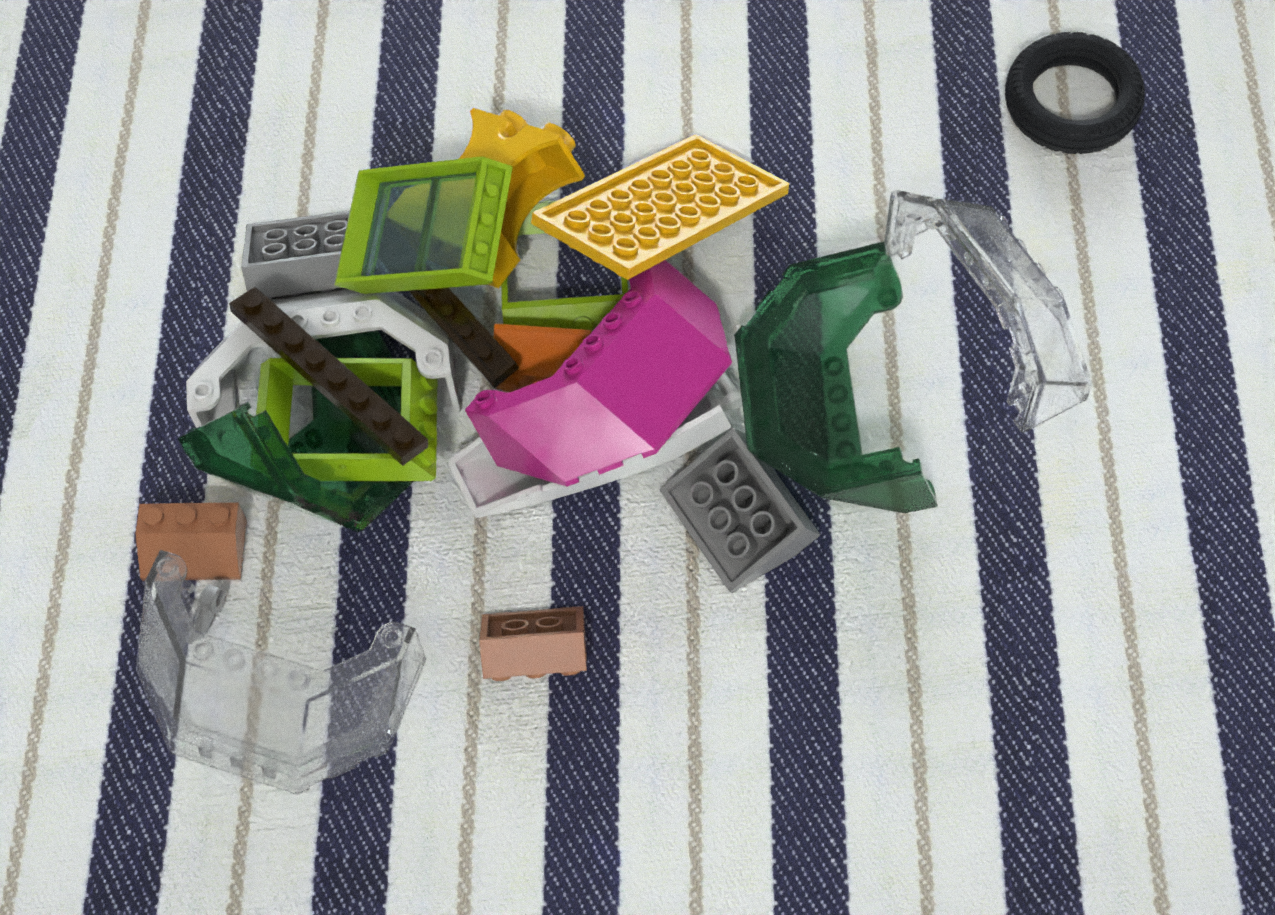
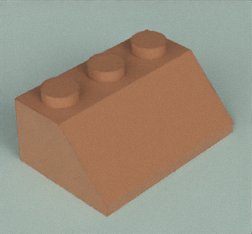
(202, 534)
(533, 643)

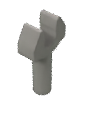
(211, 602)

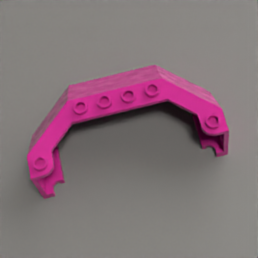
(617, 390)

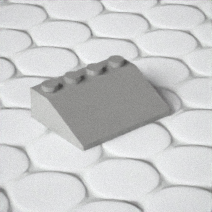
(294, 254)
(738, 512)

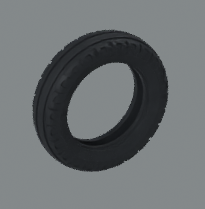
(1082, 51)

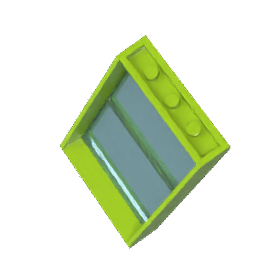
(424, 226)

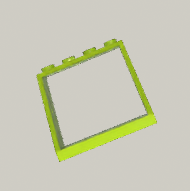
(557, 313)
(417, 407)

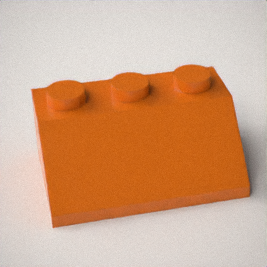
(536, 351)

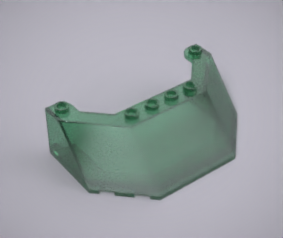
(801, 386)
(257, 459)

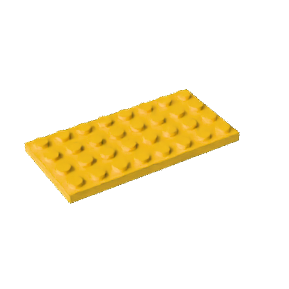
(659, 205)

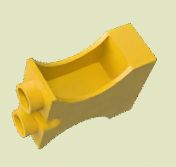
(540, 166)

